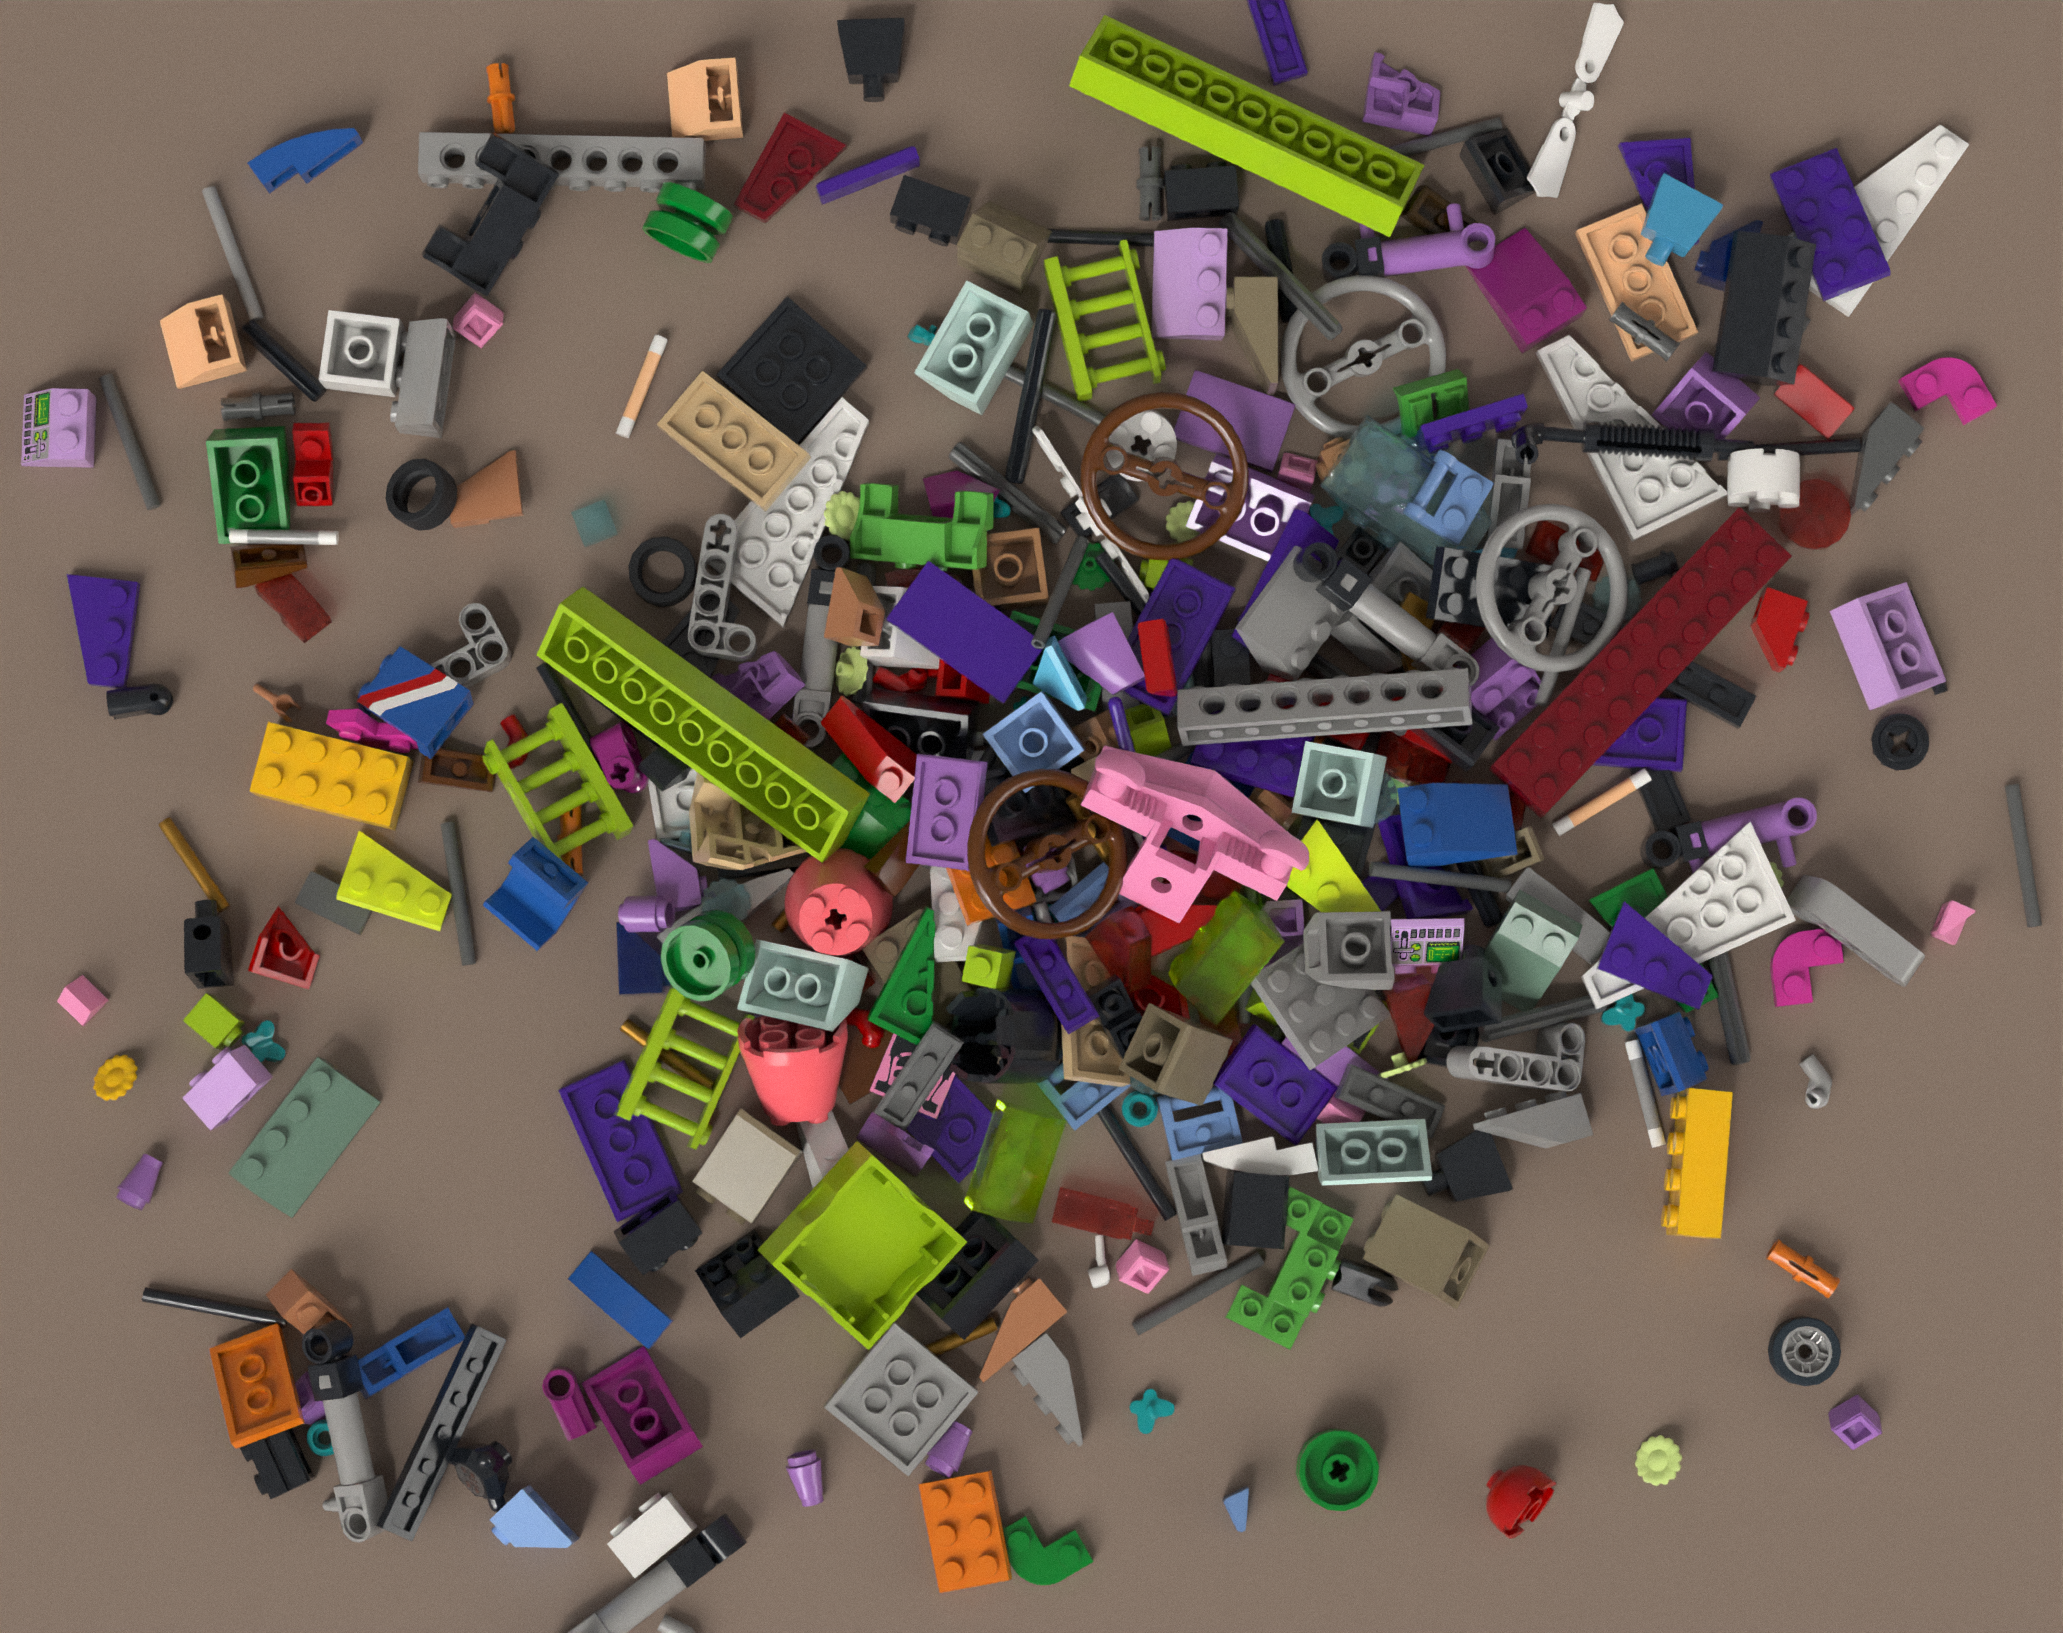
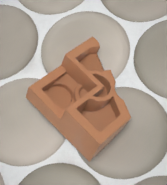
(489, 494)

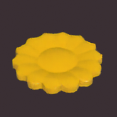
(115, 1077)

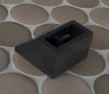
(746, 1284)

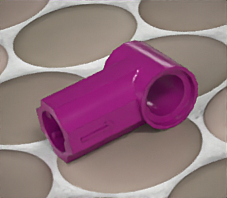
(570, 1406)

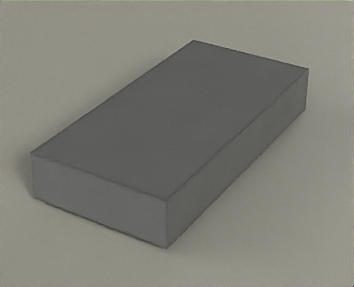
(320, 897)

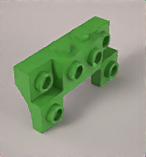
(916, 539)
(1301, 1274)

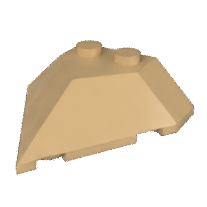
(730, 834)

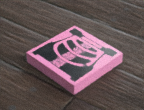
(892, 1063)

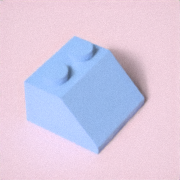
(1034, 738)
(531, 1523)

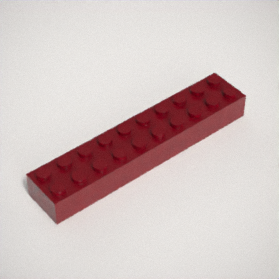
(1640, 662)

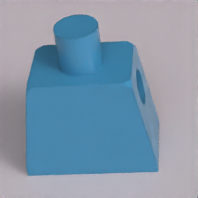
(1676, 219)

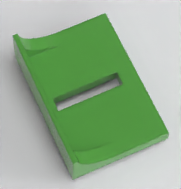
(1416, 399)

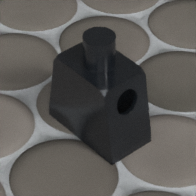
(872, 53)
(207, 947)
(1465, 993)
(1469, 1169)

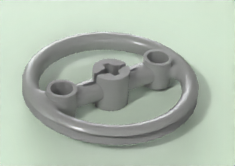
(1296, 382)
(1551, 587)

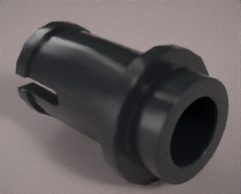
(1655, 567)

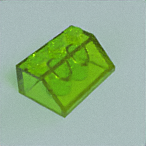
(1225, 956)
(1014, 1162)

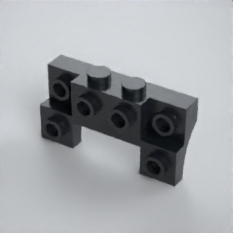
(500, 222)

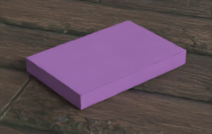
(1255, 416)
(943, 809)

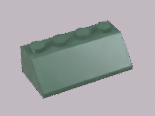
(304, 1137)

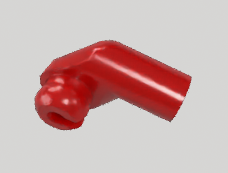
(908, 682)
(515, 733)
(871, 1032)

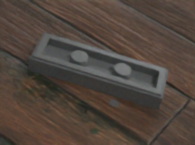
(919, 1076)
(1387, 1098)

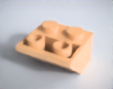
(706, 100)
(203, 342)

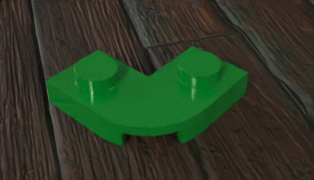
(1044, 1564)

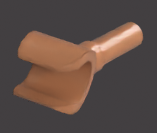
(280, 703)

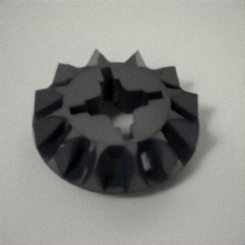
(1916, 740)

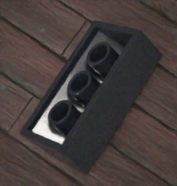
(1764, 308)

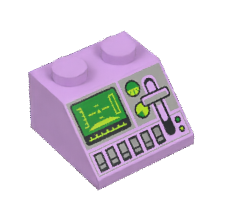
(59, 428)
(1425, 943)

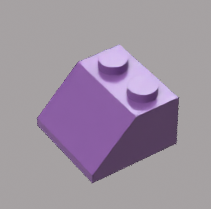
(1706, 400)

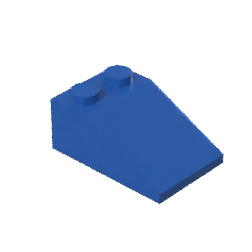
(1456, 823)
(1672, 1053)

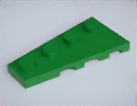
(1643, 895)

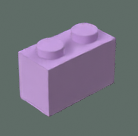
(227, 1086)

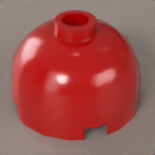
(1516, 1497)

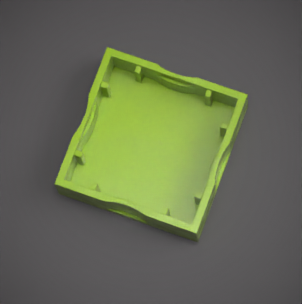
(862, 1245)

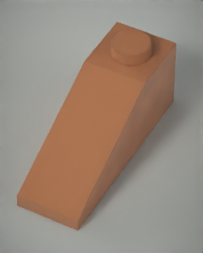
(1025, 1320)

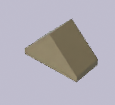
(1528, 855)

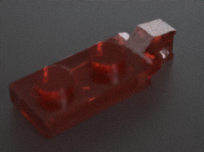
(1099, 1215)

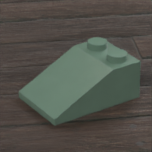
(1530, 949)

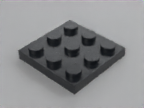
(791, 371)

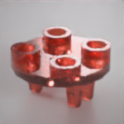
(1807, 529)

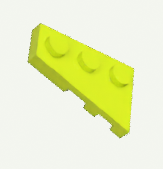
(1328, 878)
(391, 887)

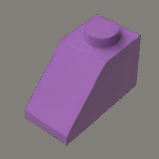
(676, 877)

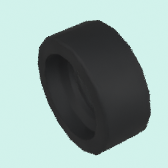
(401, 485)
(650, 547)

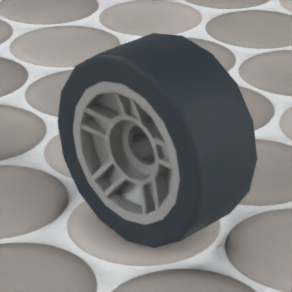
(1816, 1336)

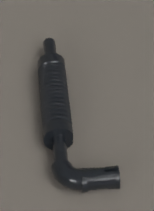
(1627, 439)

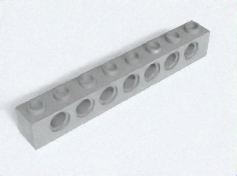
(689, 153)
(1341, 716)

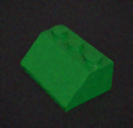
(879, 817)

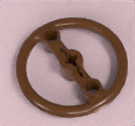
(1228, 507)
(987, 879)

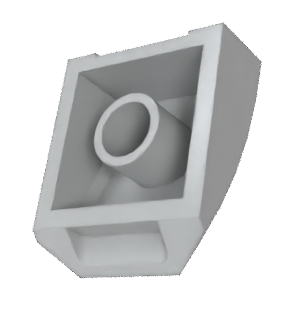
(1350, 949)

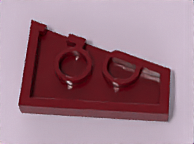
(785, 167)

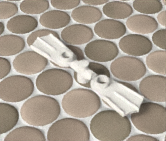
(1598, 40)
(1084, 518)

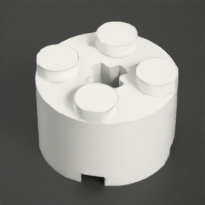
(1148, 425)
(1763, 479)

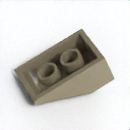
(1254, 321)
(884, 952)

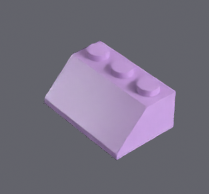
(1189, 284)
(1887, 645)

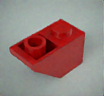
(1776, 625)

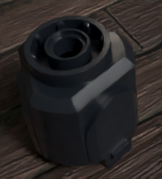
(1007, 1025)

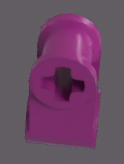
(618, 753)

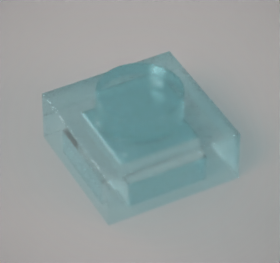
(594, 523)

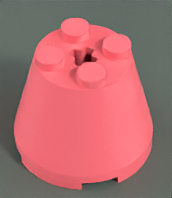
(840, 885)
(793, 1067)

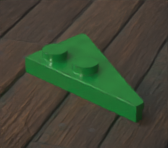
(906, 997)

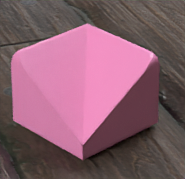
(478, 320)
(1951, 921)
(1142, 1266)

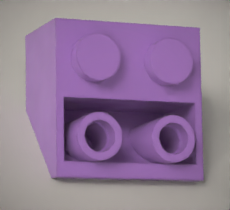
(1504, 687)

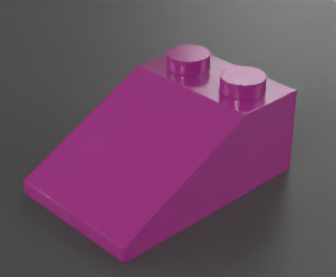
(1528, 291)
(641, 1415)

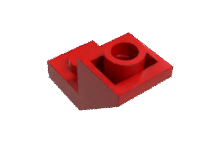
(313, 464)

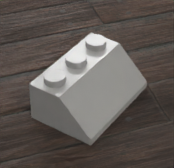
(424, 377)
(1288, 621)

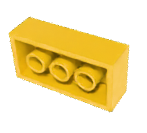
(331, 776)
(1698, 1163)

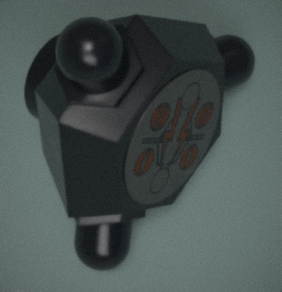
(484, 1471)

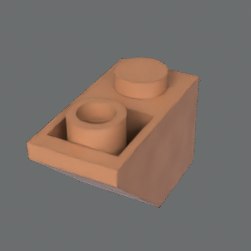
(854, 611)
(302, 1303)

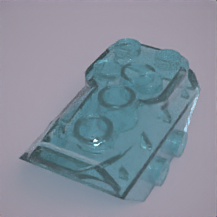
(1379, 478)

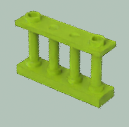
(1077, 345)
(575, 758)
(650, 1070)

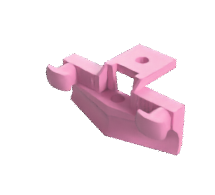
(1233, 835)

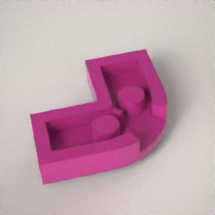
(1949, 378)
(363, 729)
(1792, 961)

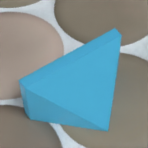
(1058, 678)

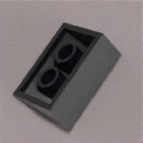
(926, 722)
(977, 1274)

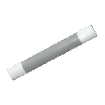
(265, 536)
(1645, 1093)

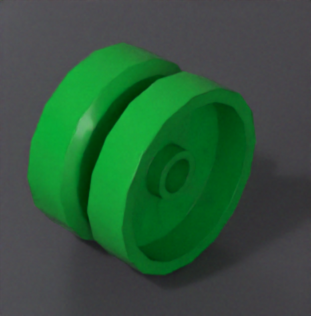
(687, 222)
(708, 955)
(1358, 1474)

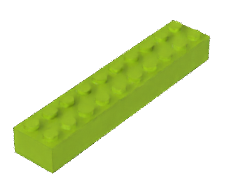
(1246, 125)
(702, 724)

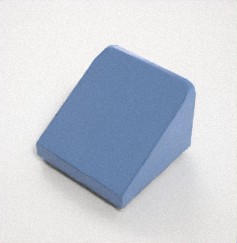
(1237, 1505)

